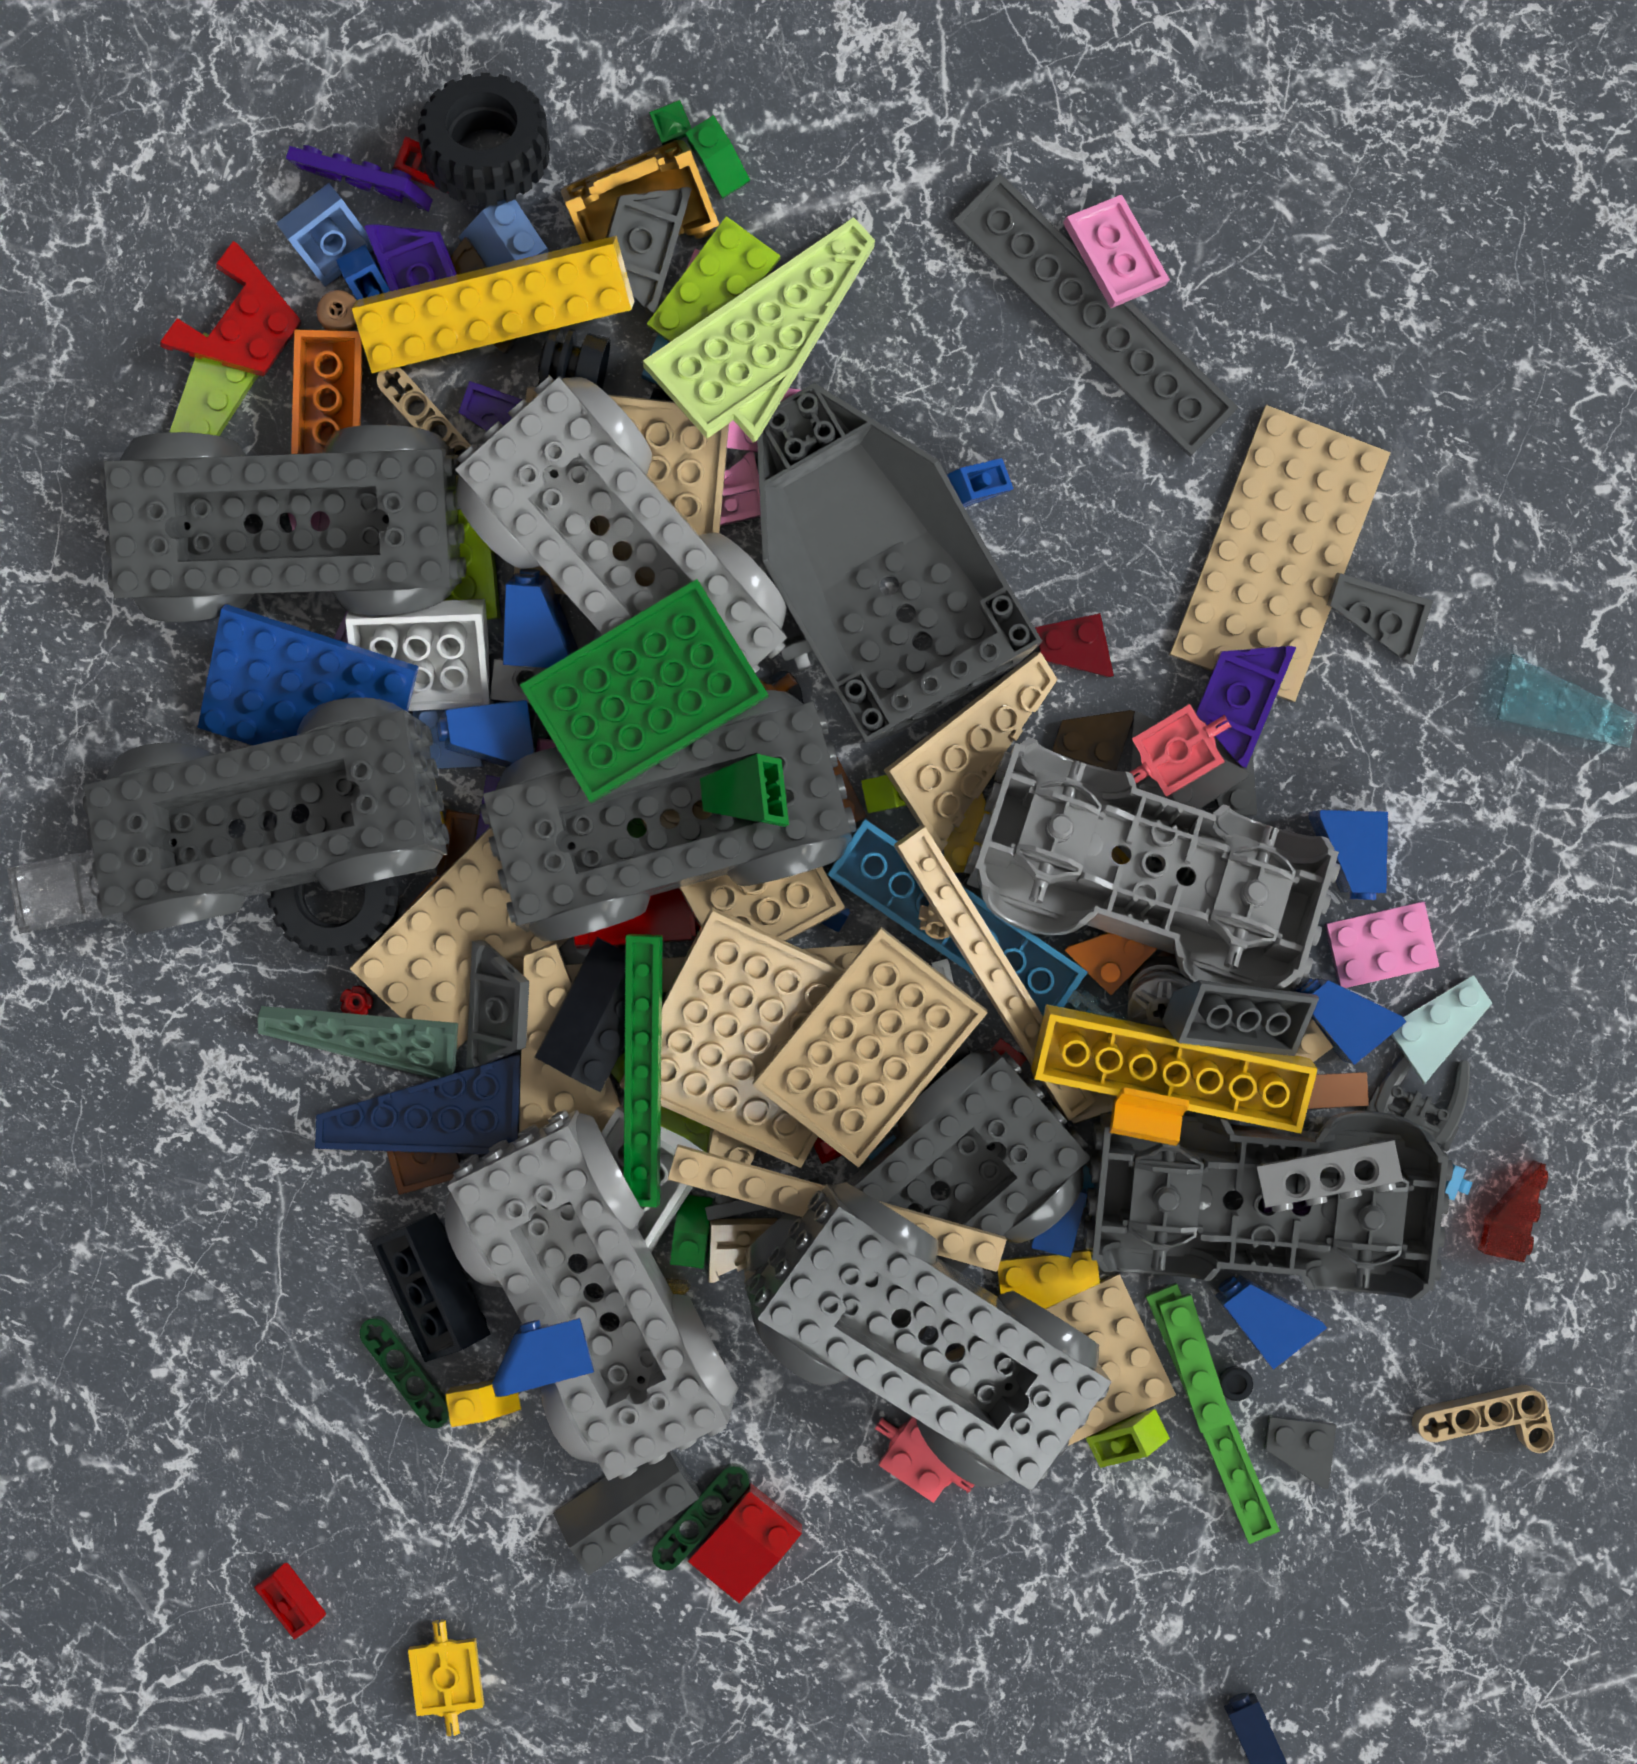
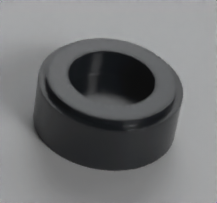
(1236, 1383)

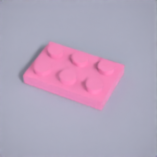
(1116, 251)
(1382, 945)

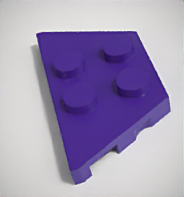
(409, 255)
(1243, 691)

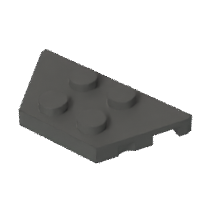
(647, 236)
(1198, 792)
(495, 1007)

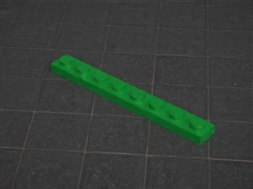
(643, 1067)

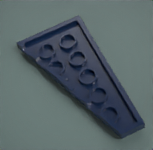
(444, 1115)

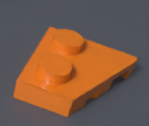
(1110, 958)

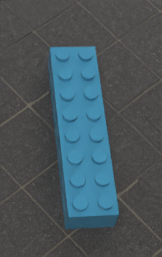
(882, 879)

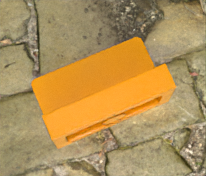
(1148, 1116)

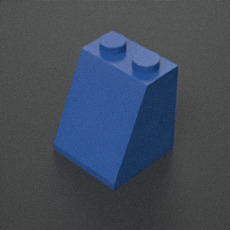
(534, 622)
(488, 732)
(1362, 849)
(1350, 1020)
(1268, 1320)

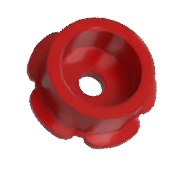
(359, 993)

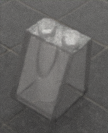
(54, 892)

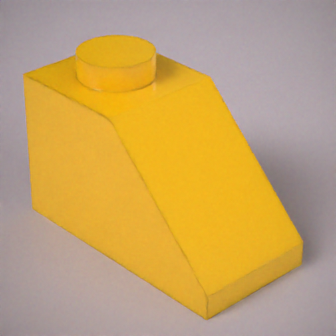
(478, 1403)

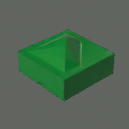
(670, 122)

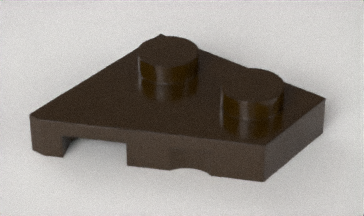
(1094, 738)

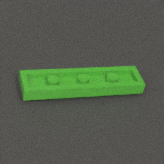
(1195, 1363)

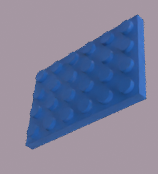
(274, 673)

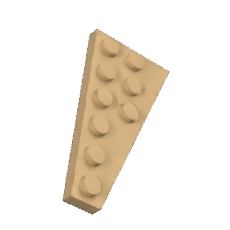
(961, 755)

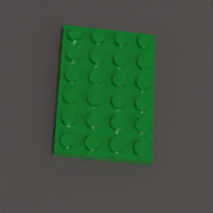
(644, 691)

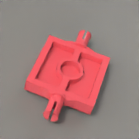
(1178, 750)
(915, 1462)

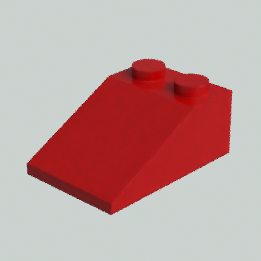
(746, 1543)

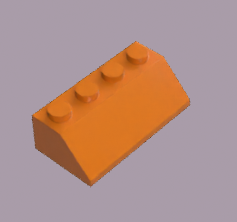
(324, 386)

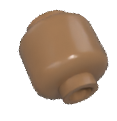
(329, 308)

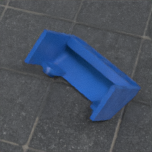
(543, 1357)

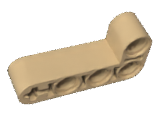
(430, 415)
(1480, 1420)

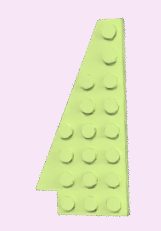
(755, 345)

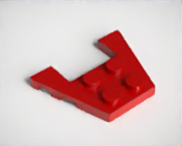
(251, 329)

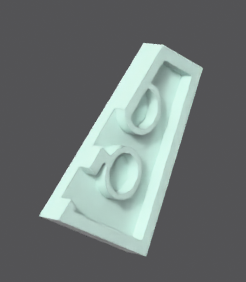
(1440, 1026)

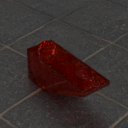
(1510, 1222)

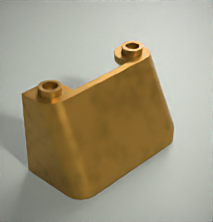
(662, 168)

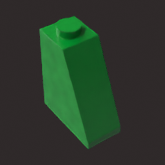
(748, 791)

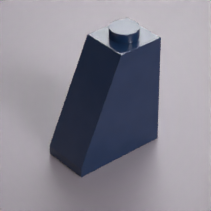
(1254, 1730)

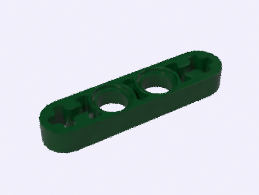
(400, 1375)
(697, 1513)

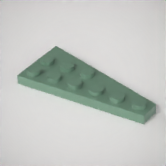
(398, 1043)

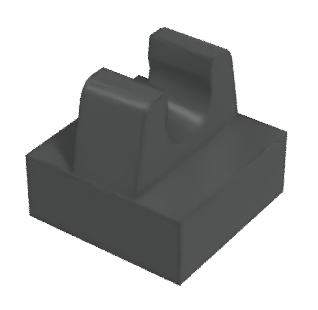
(797, 648)

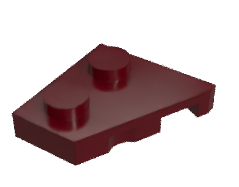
(1077, 644)

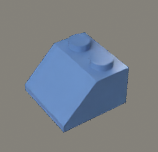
(323, 232)
(503, 234)

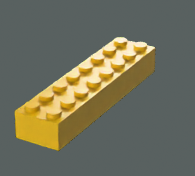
(493, 304)
(1221, 1082)

